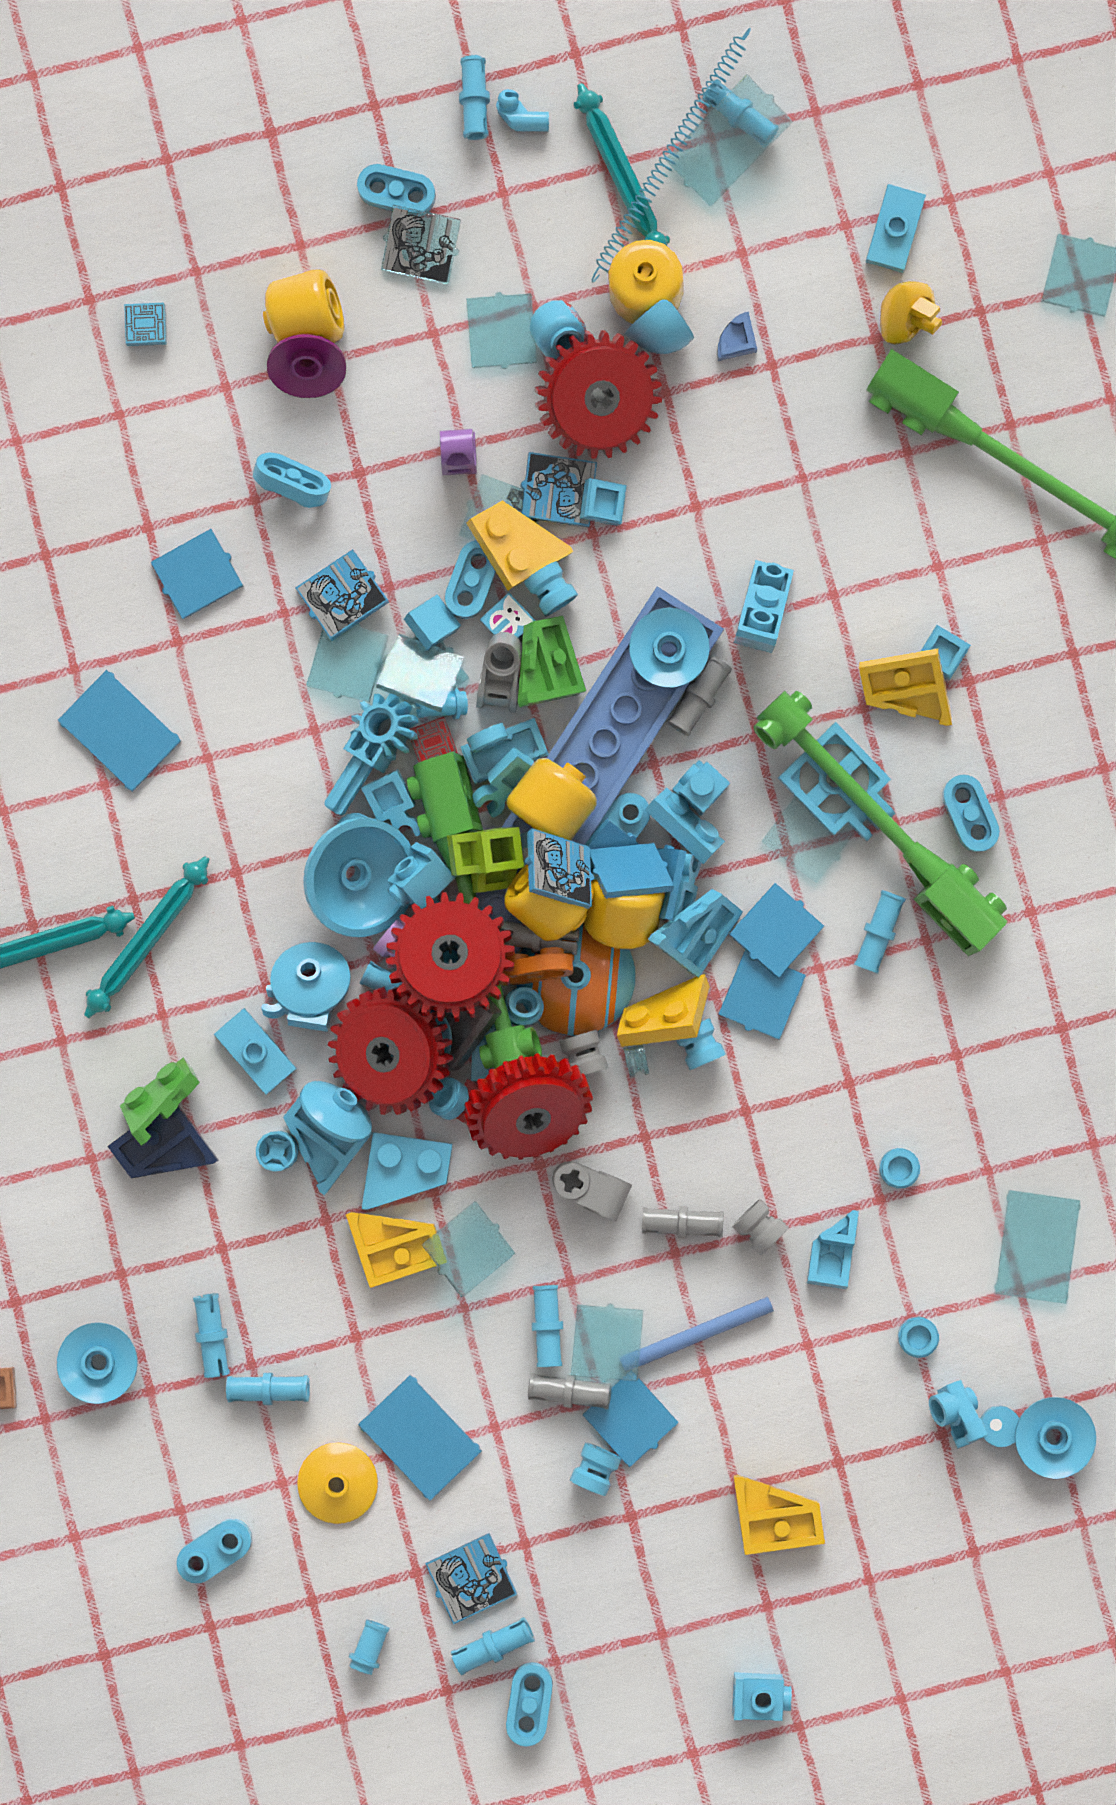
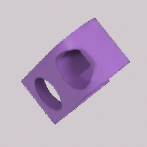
(458, 452)

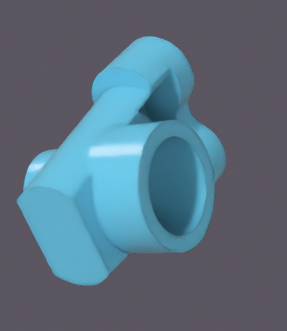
(957, 1407)

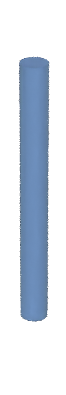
(705, 1330)

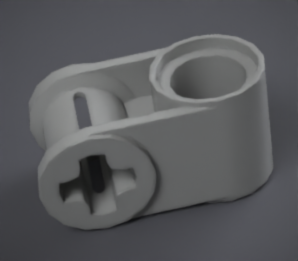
(500, 679)
(598, 1190)

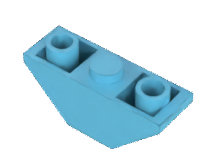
(763, 606)

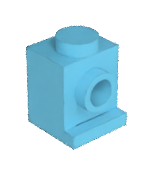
(701, 786)
(419, 877)
(747, 1687)

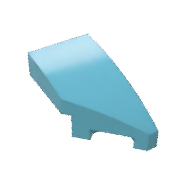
(833, 1253)

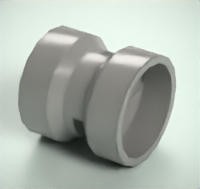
(589, 1062)
(762, 1229)

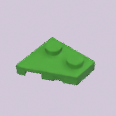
(548, 663)
(158, 1097)

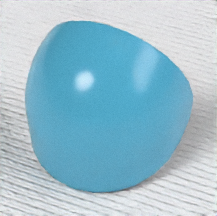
(660, 329)

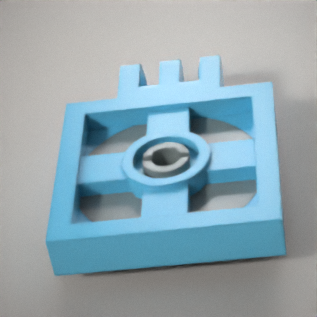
(823, 796)

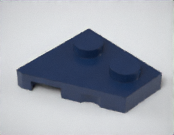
(172, 1147)

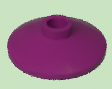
(306, 366)

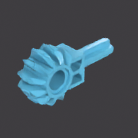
(370, 749)

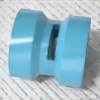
(550, 588)
(703, 1047)
(271, 1153)
(600, 1461)

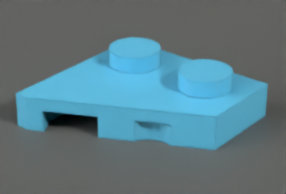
(697, 931)
(324, 1153)
(403, 1168)

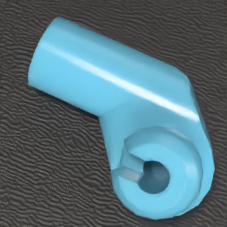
(517, 116)

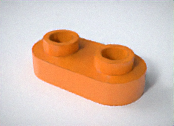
(550, 964)

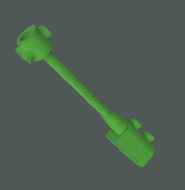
(929, 406)
(450, 810)
(948, 890)

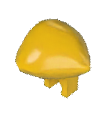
(908, 310)

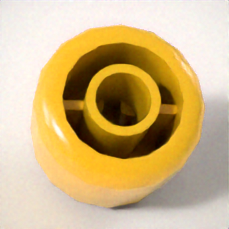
(642, 277)
(304, 306)
(552, 799)
(542, 915)
(623, 920)

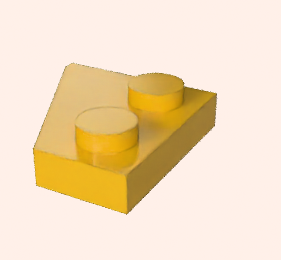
(515, 543)
(908, 684)
(666, 1015)
(390, 1246)
(775, 1517)

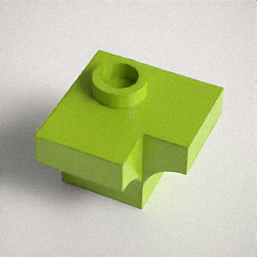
(488, 856)

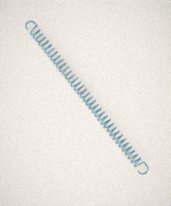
(669, 151)

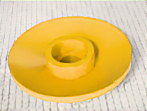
(346, 1463)

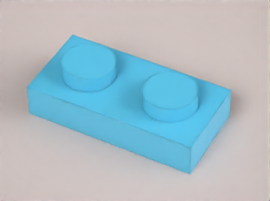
(684, 825)

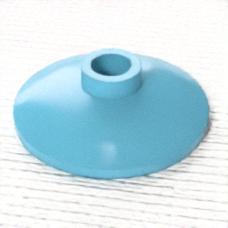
(674, 627)
(315, 993)
(335, 1111)
(76, 1364)
(1073, 1448)

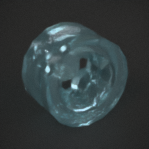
(636, 1060)

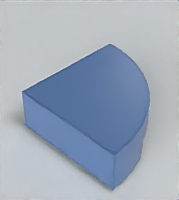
(737, 338)

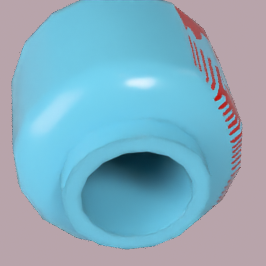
(553, 326)

